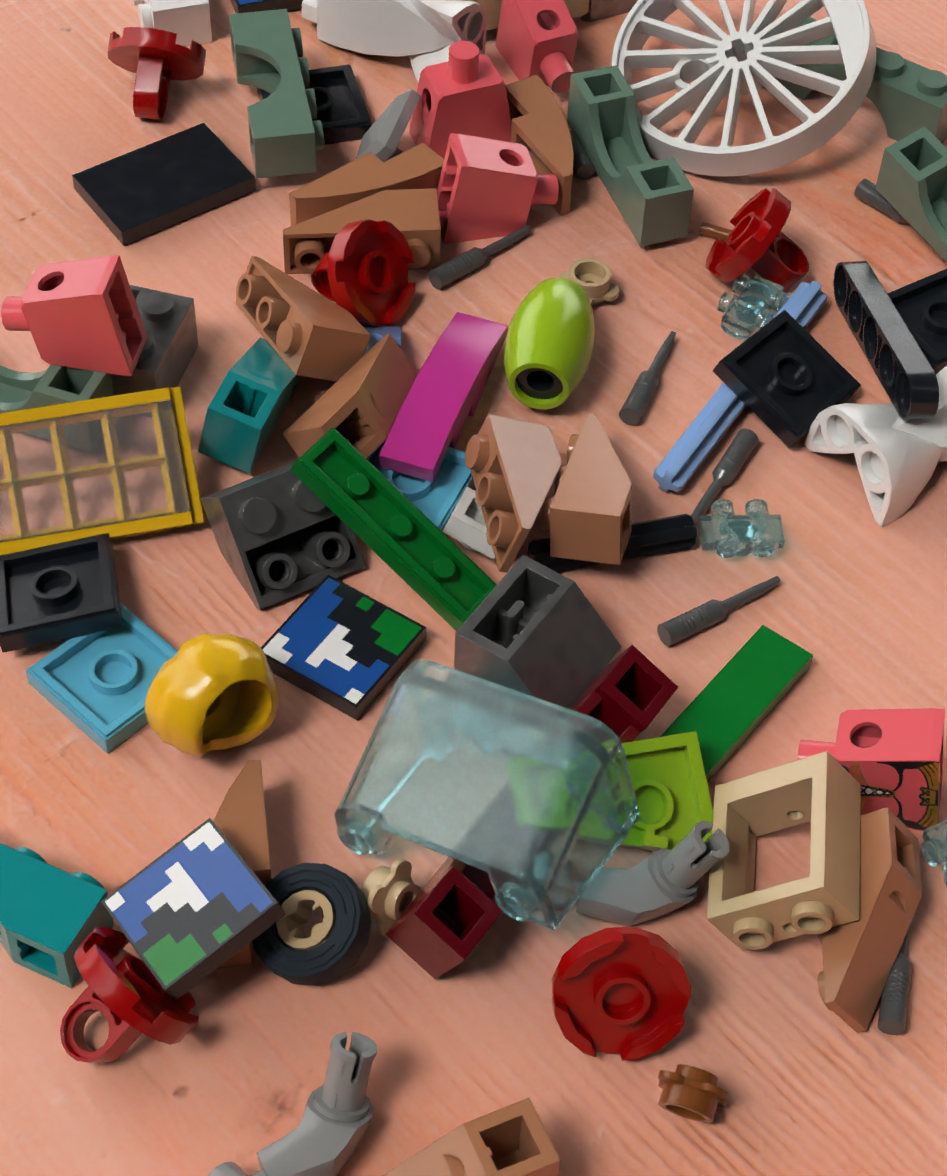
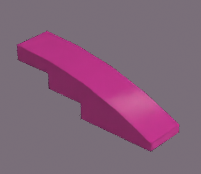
(443, 396)

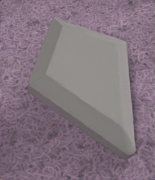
(388, 129)

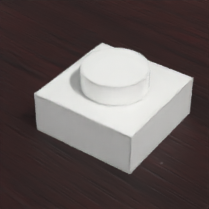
(468, 524)

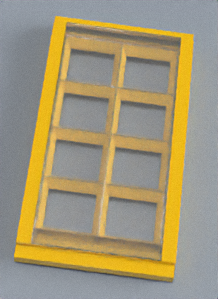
(96, 470)

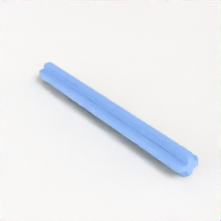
(724, 406)

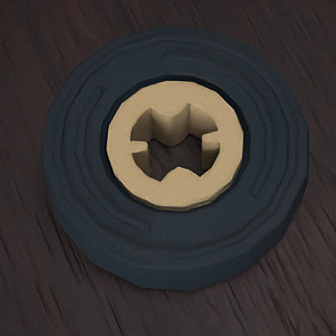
(333, 944)

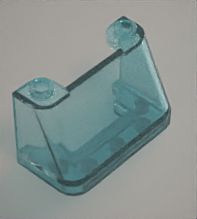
(494, 784)

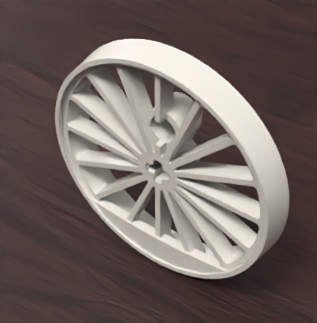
(741, 66)

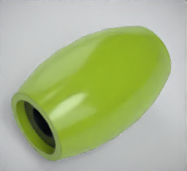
(549, 343)

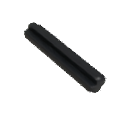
(645, 539)

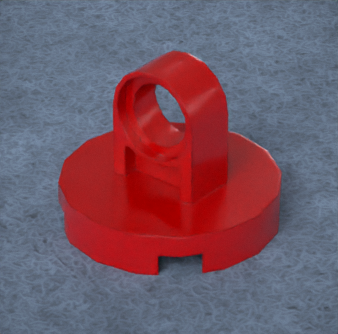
(156, 62)
(759, 243)
(367, 272)
(620, 993)
(127, 997)

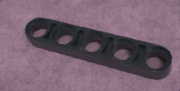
(886, 341)

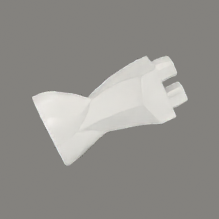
(399, 27)
(890, 453)

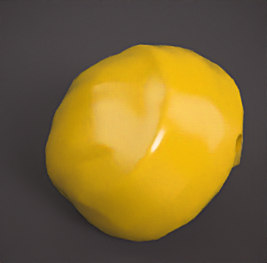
(212, 694)

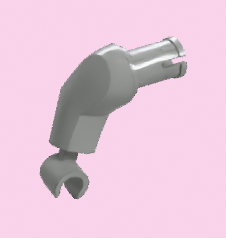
(657, 883)
(331, 1120)

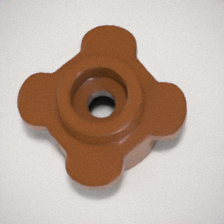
(691, 1093)

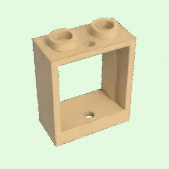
(774, 800)

